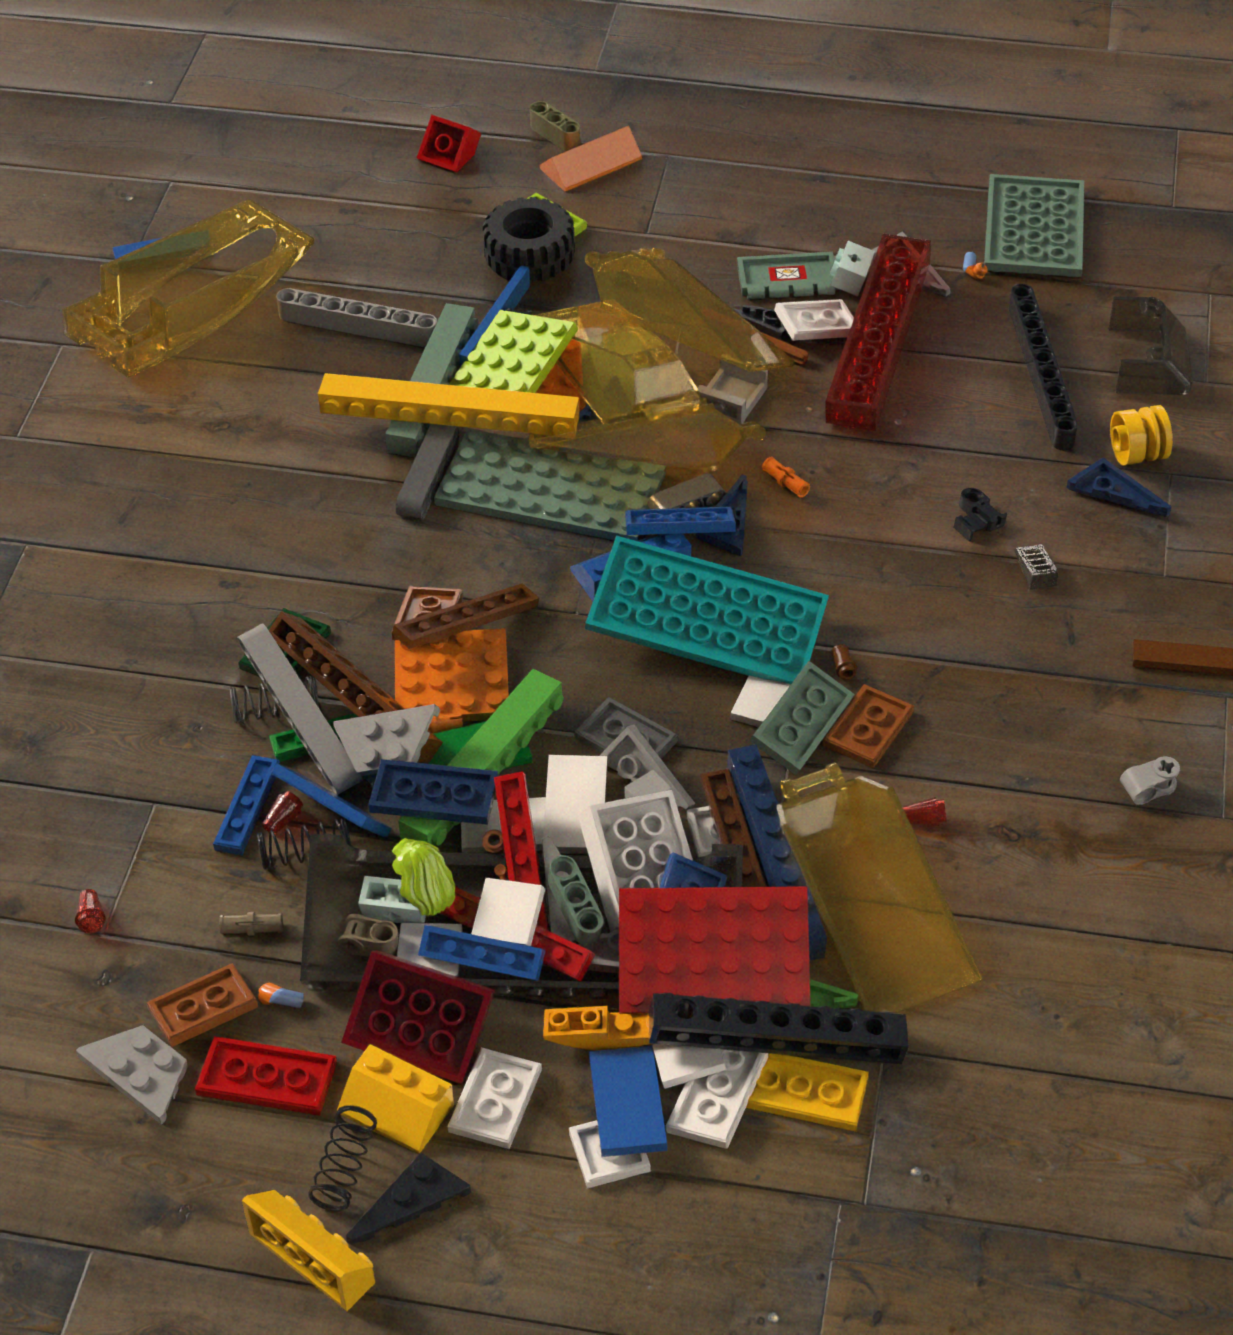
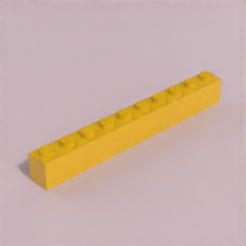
(448, 405)

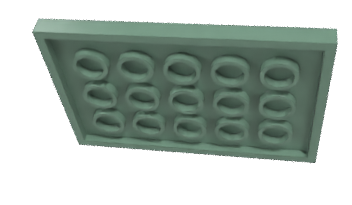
(1035, 225)

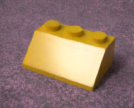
(399, 1095)

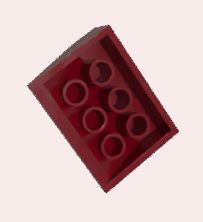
(418, 1015)

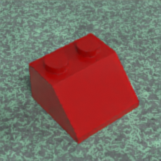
(448, 143)

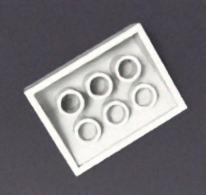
(631, 844)

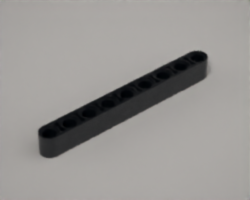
(1043, 367)

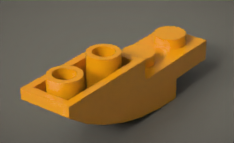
(595, 1028)

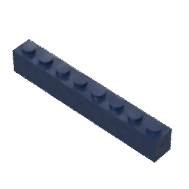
(768, 837)

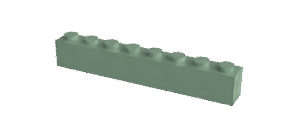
(435, 366)

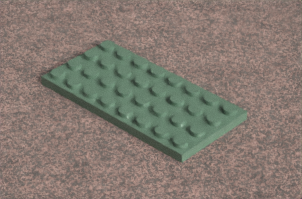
(547, 487)

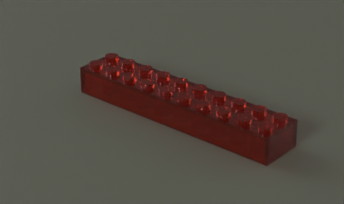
(878, 332)

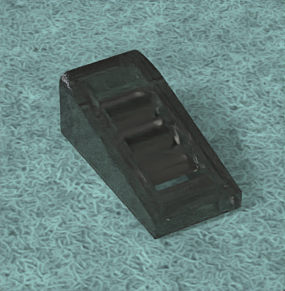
(1038, 572)

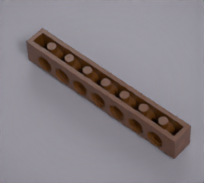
(338, 673)

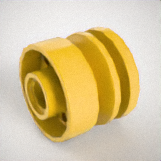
(1141, 435)

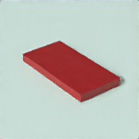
(266, 1075)

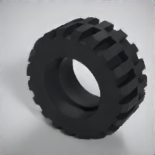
(529, 235)

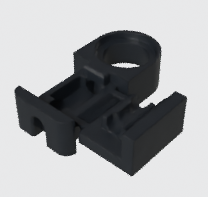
(979, 514)

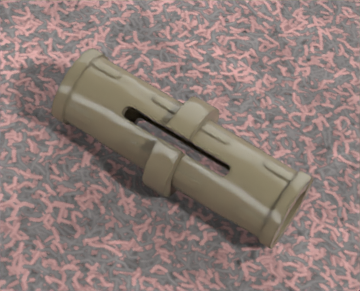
(230, 923)

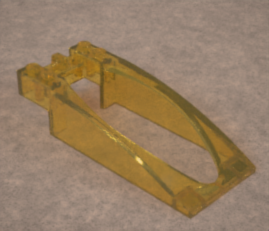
(191, 318)

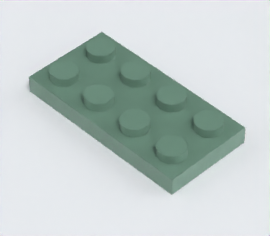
(802, 717)

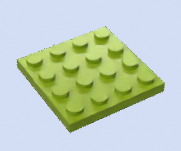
(515, 352)

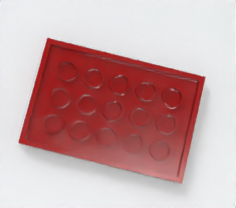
(713, 944)

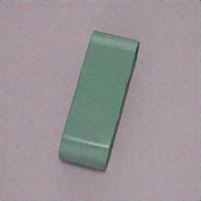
(574, 913)

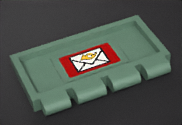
(786, 274)

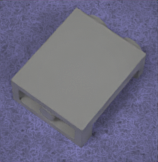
(735, 390)

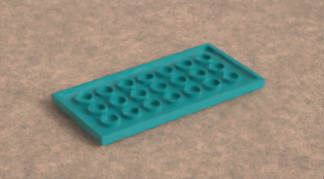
(706, 611)

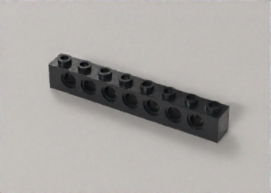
(763, 1036)

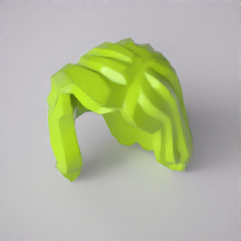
(425, 876)

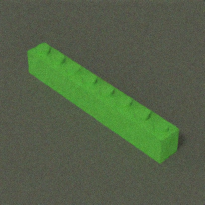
(496, 743)

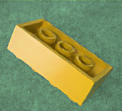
(308, 1247)

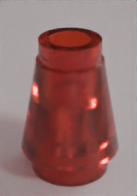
(282, 812)
(927, 812)
(89, 912)

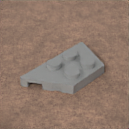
(385, 736)
(138, 1067)

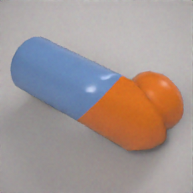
(973, 269)
(272, 993)

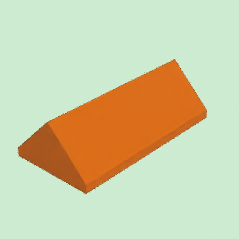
(593, 159)

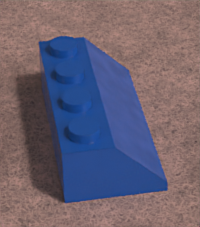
(591, 571)

